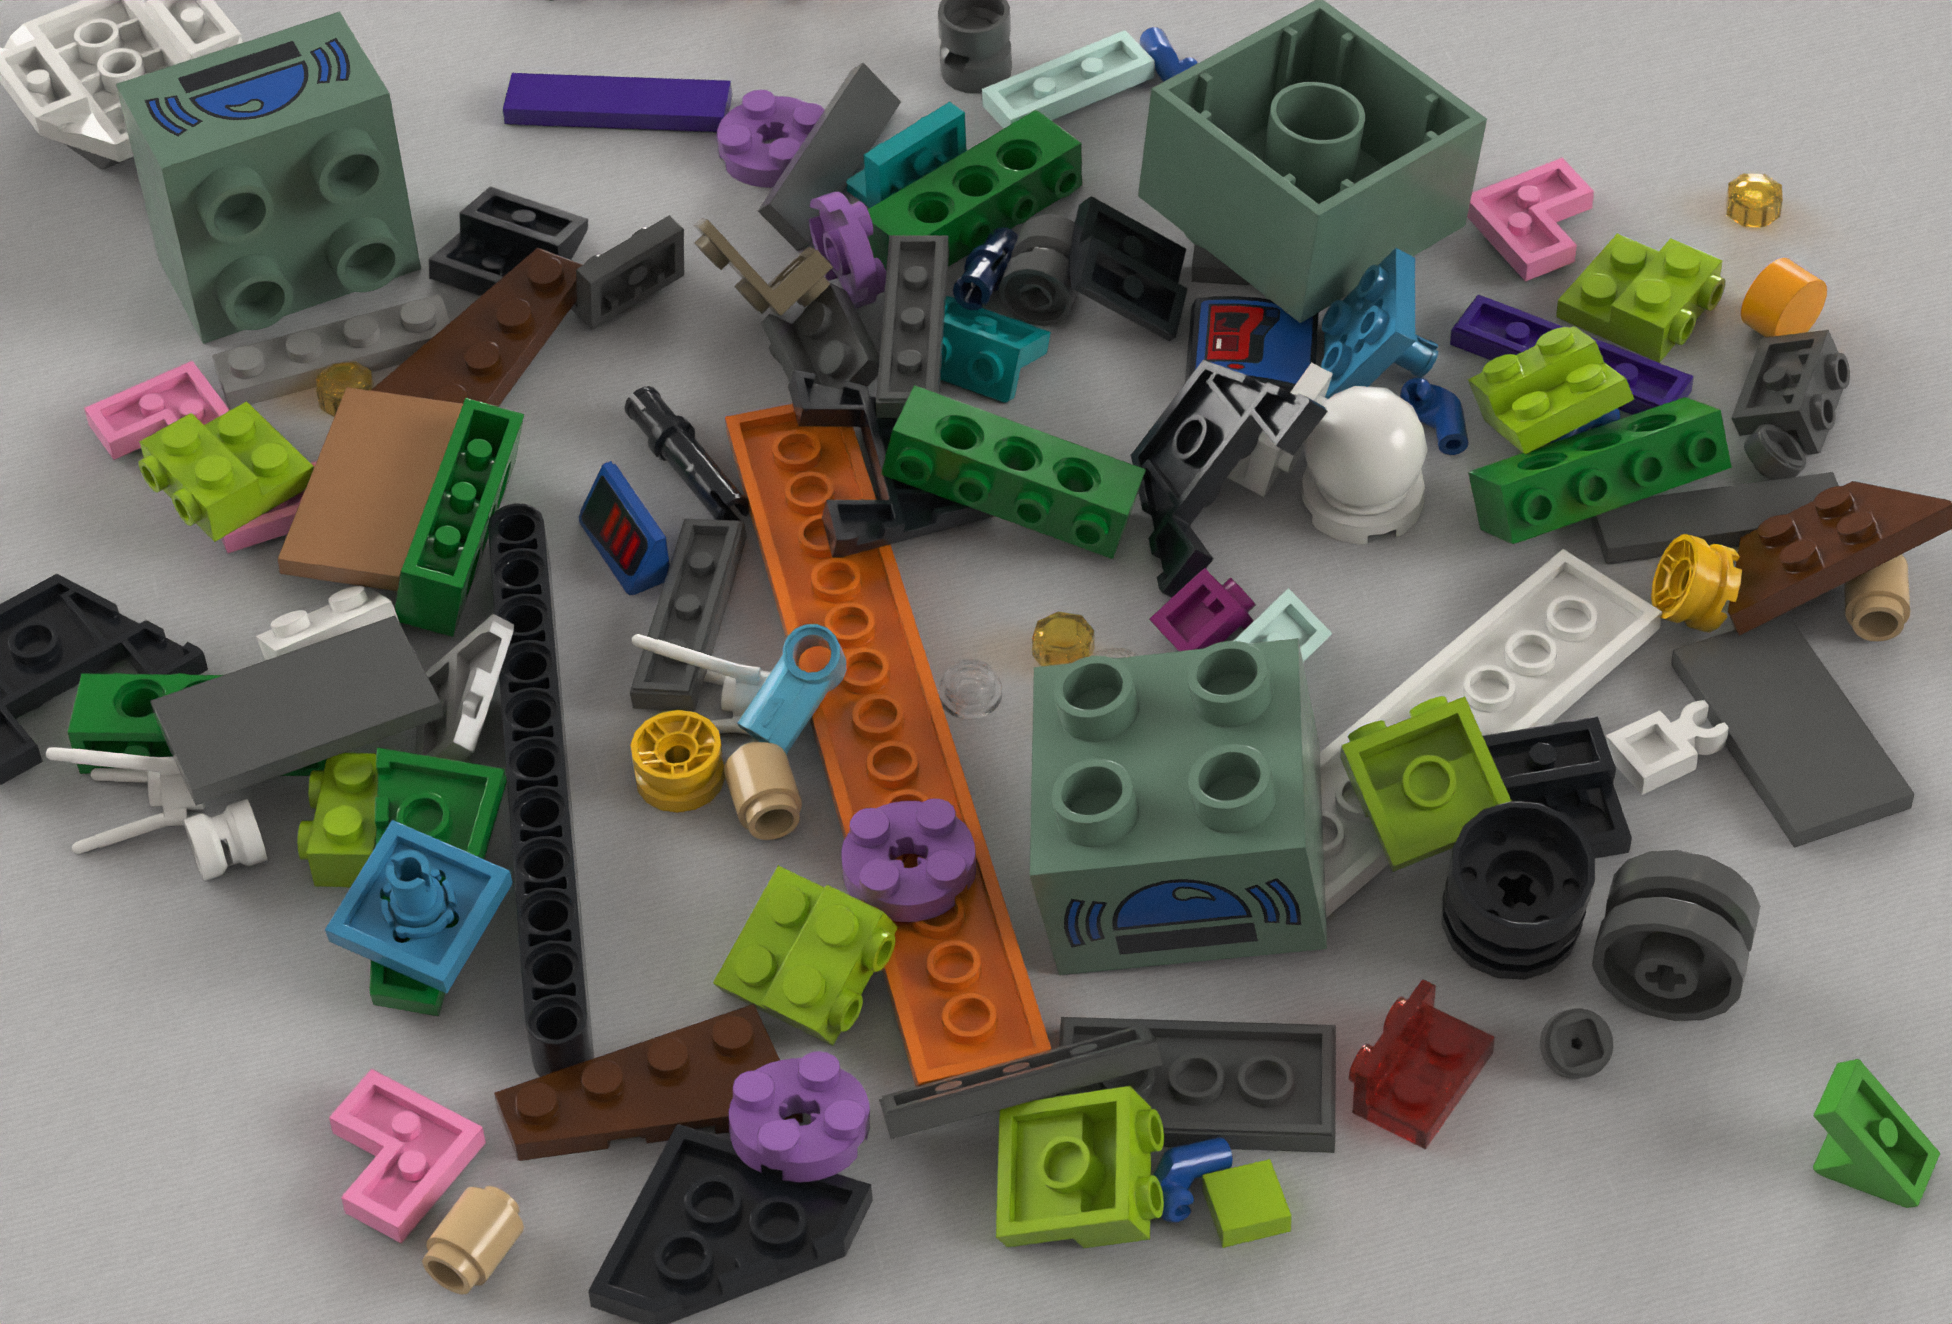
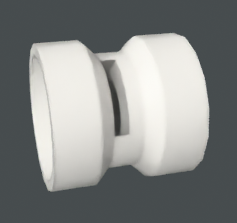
(240, 836)

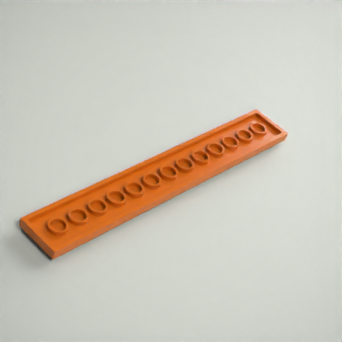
(886, 741)

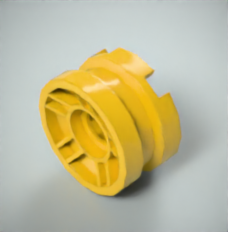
(1695, 582)
(678, 761)

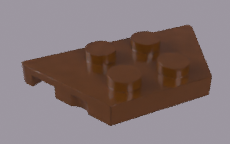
(1827, 545)

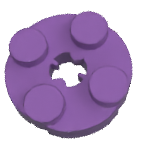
(761, 119)
(842, 239)
(901, 829)
(794, 1086)

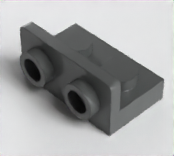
(629, 272)
(825, 342)
(1794, 387)

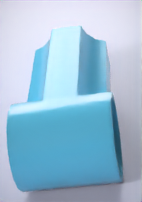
(791, 694)

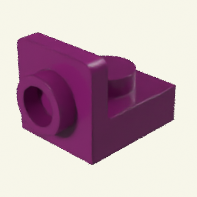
(1203, 613)

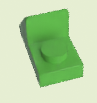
(1871, 1139)

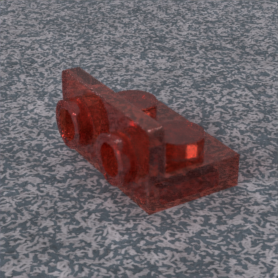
(1417, 1067)

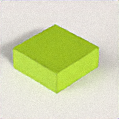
(1246, 1203)

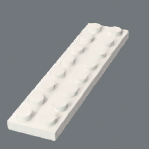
(1517, 673)

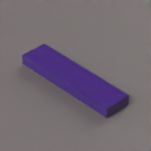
(616, 102)
(1498, 330)

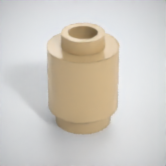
(1879, 601)
(763, 790)
(473, 1239)

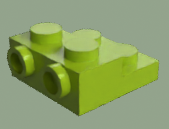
(1643, 295)
(1548, 389)
(223, 469)
(1422, 778)
(343, 822)
(807, 955)
(1078, 1169)

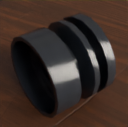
(1524, 859)

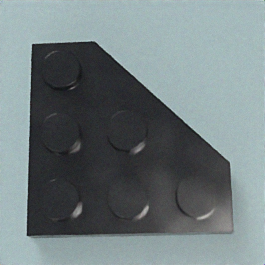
(720, 1231)

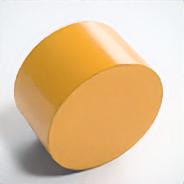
(1783, 300)

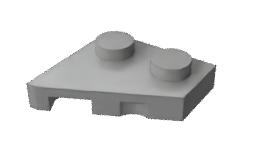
(465, 687)

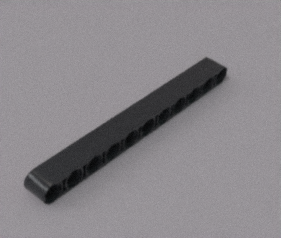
(539, 796)

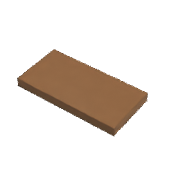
(368, 489)

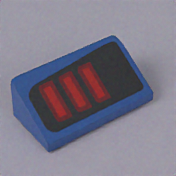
(624, 532)

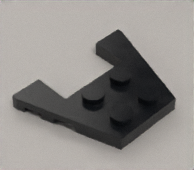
(1198, 445)
(902, 509)
(56, 636)

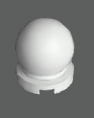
(1365, 466)

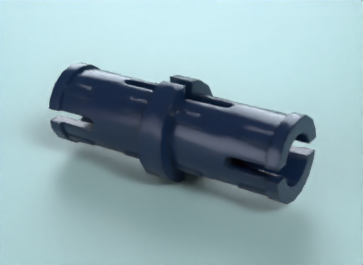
(984, 269)

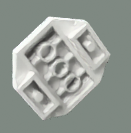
(70, 60)

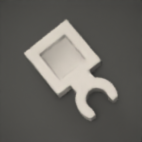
(1660, 750)

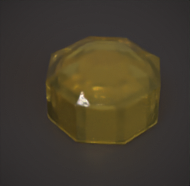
(1754, 200)
(335, 378)
(1062, 639)

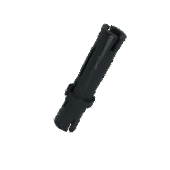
(674, 441)

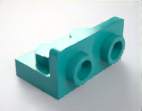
(910, 155)
(988, 350)

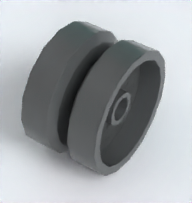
(1676, 935)

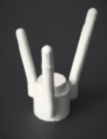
(738, 681)
(165, 789)

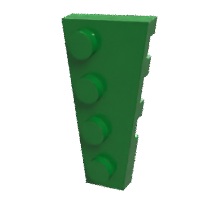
(448, 802)

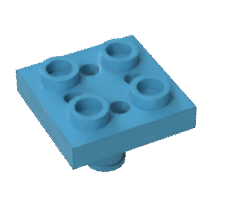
(1376, 327)
(408, 871)

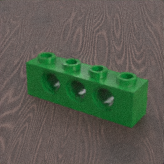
(983, 188)
(1600, 470)
(1012, 471)
(457, 517)
(118, 717)

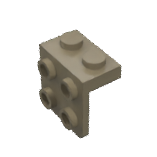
(799, 282)

